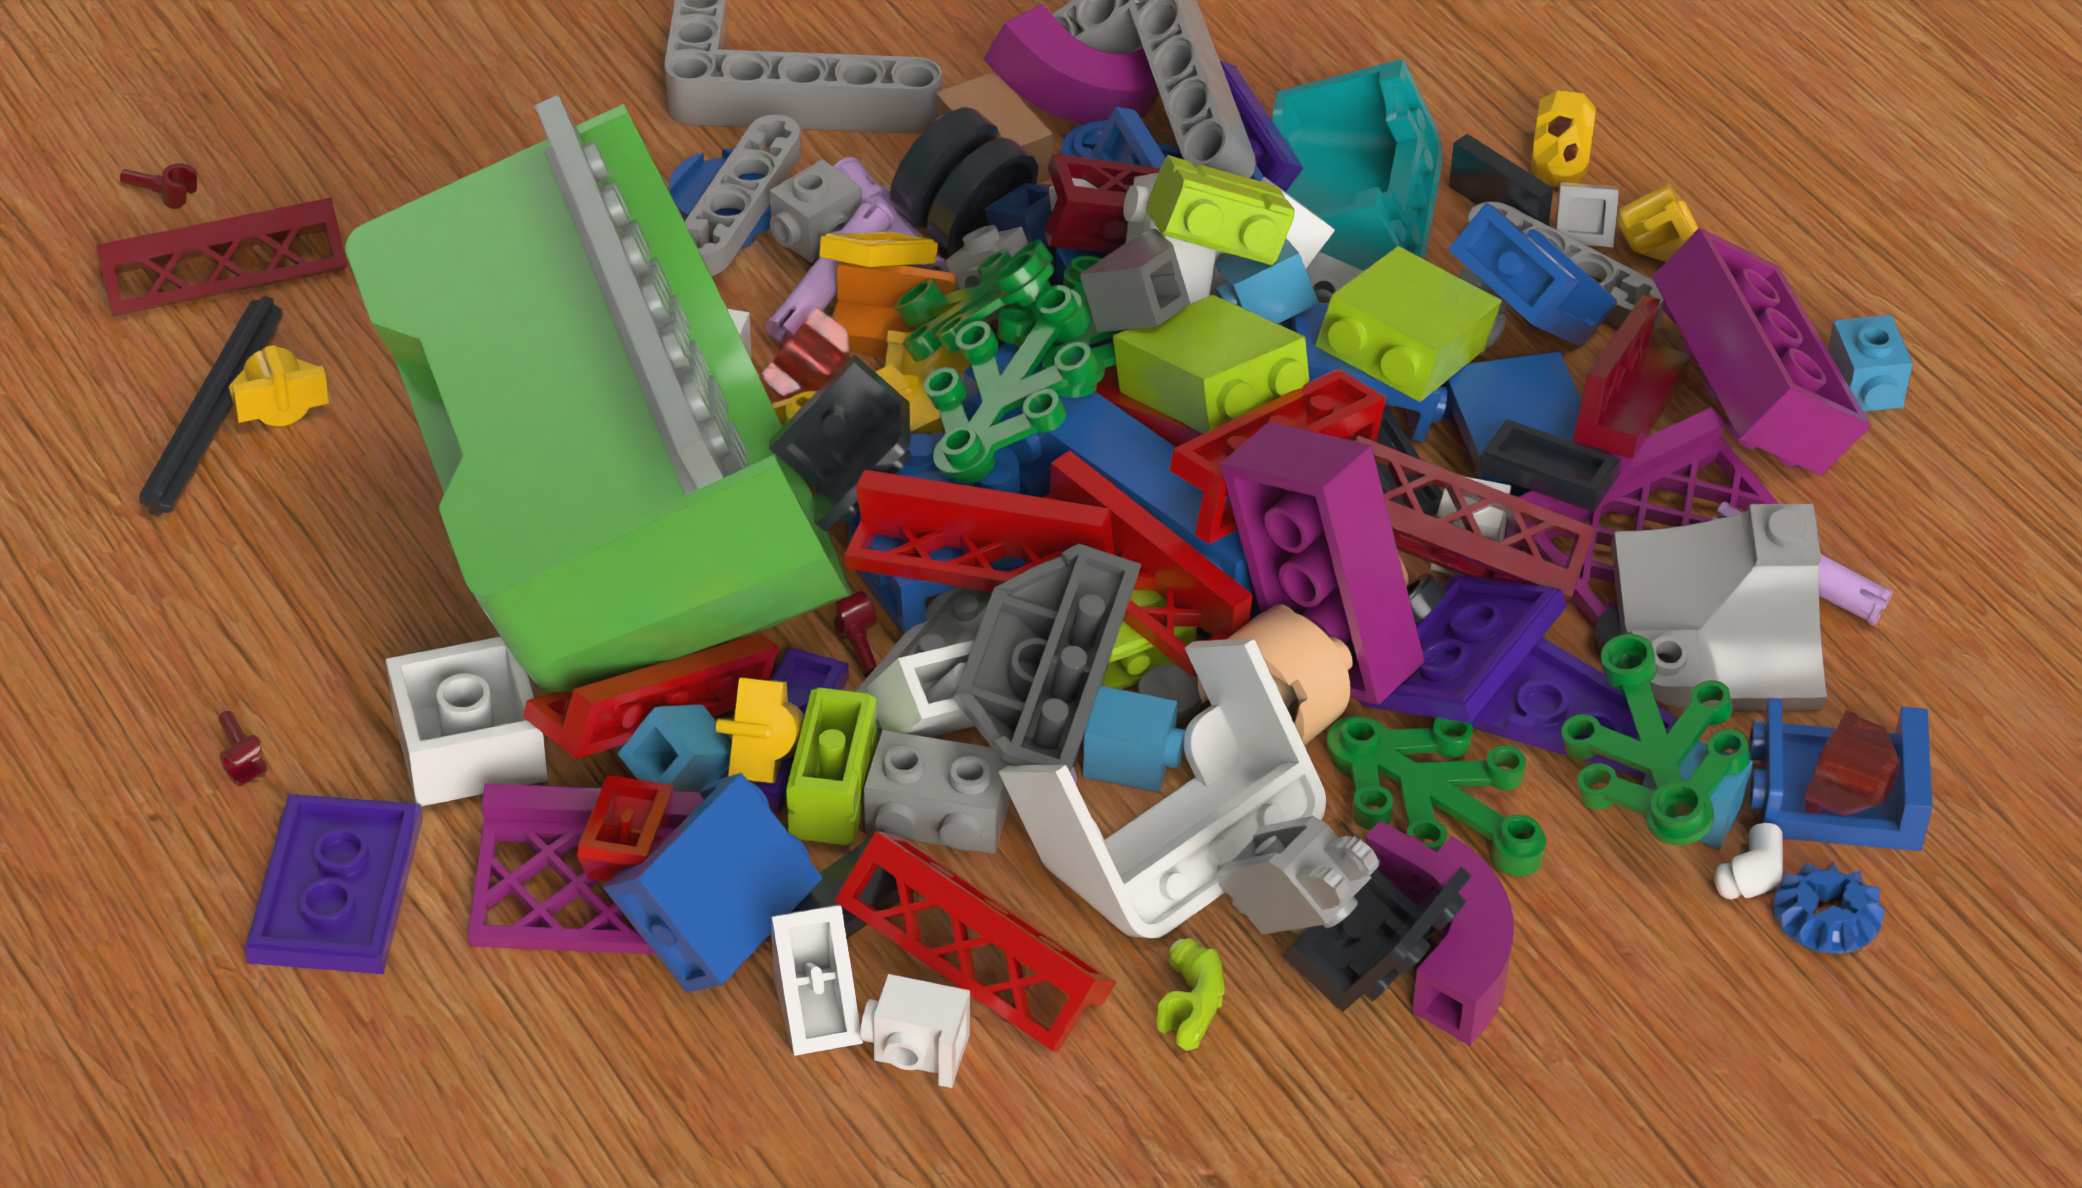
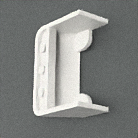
(1167, 860)

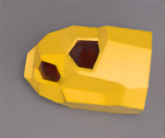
(1563, 138)

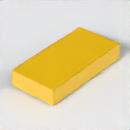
(878, 248)

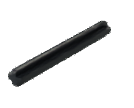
(208, 409)

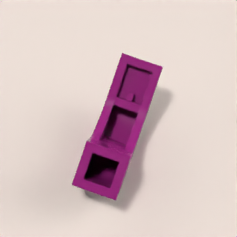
(1066, 75)
(1468, 971)

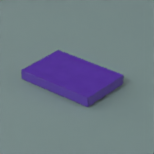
(1473, 645)
(334, 884)

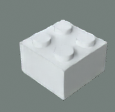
(464, 720)

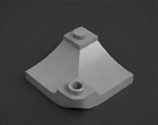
(1728, 606)

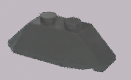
(1046, 655)

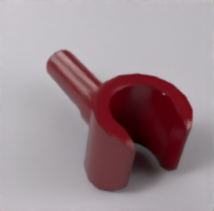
(173, 184)
(853, 617)
(242, 758)

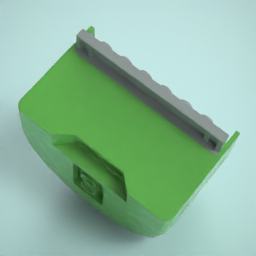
(590, 410)

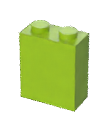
(1408, 323)
(1210, 363)

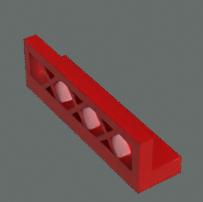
(1327, 405)
(975, 519)
(1169, 566)
(614, 708)
(987, 917)

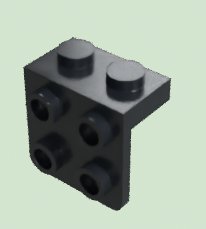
(840, 432)
(1375, 940)

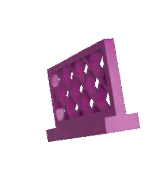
(1657, 464)
(555, 818)

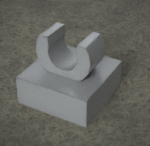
(1587, 213)

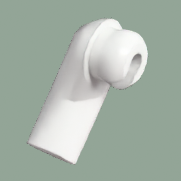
(1755, 870)

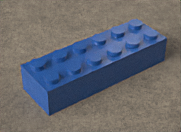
(1127, 457)

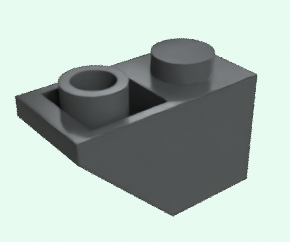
(1135, 284)

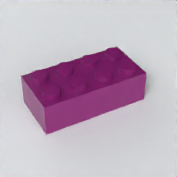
(1759, 353)
(1326, 547)

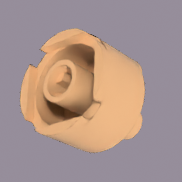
(1304, 666)

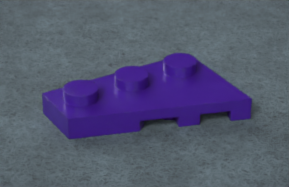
(1547, 692)

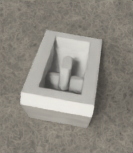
(815, 979)

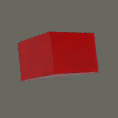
(624, 826)

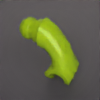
(1192, 1011)

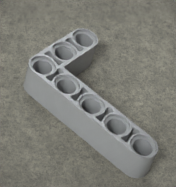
(1183, 69)
(814, 89)

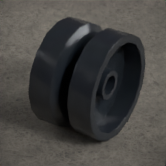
(955, 174)

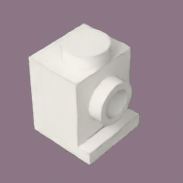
(919, 1026)

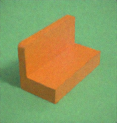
(868, 300)

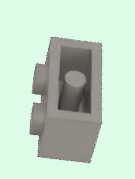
(934, 796)

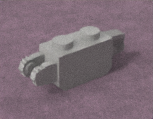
(1297, 876)

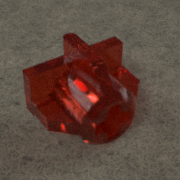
(808, 356)
(1853, 768)

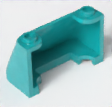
(1365, 159)

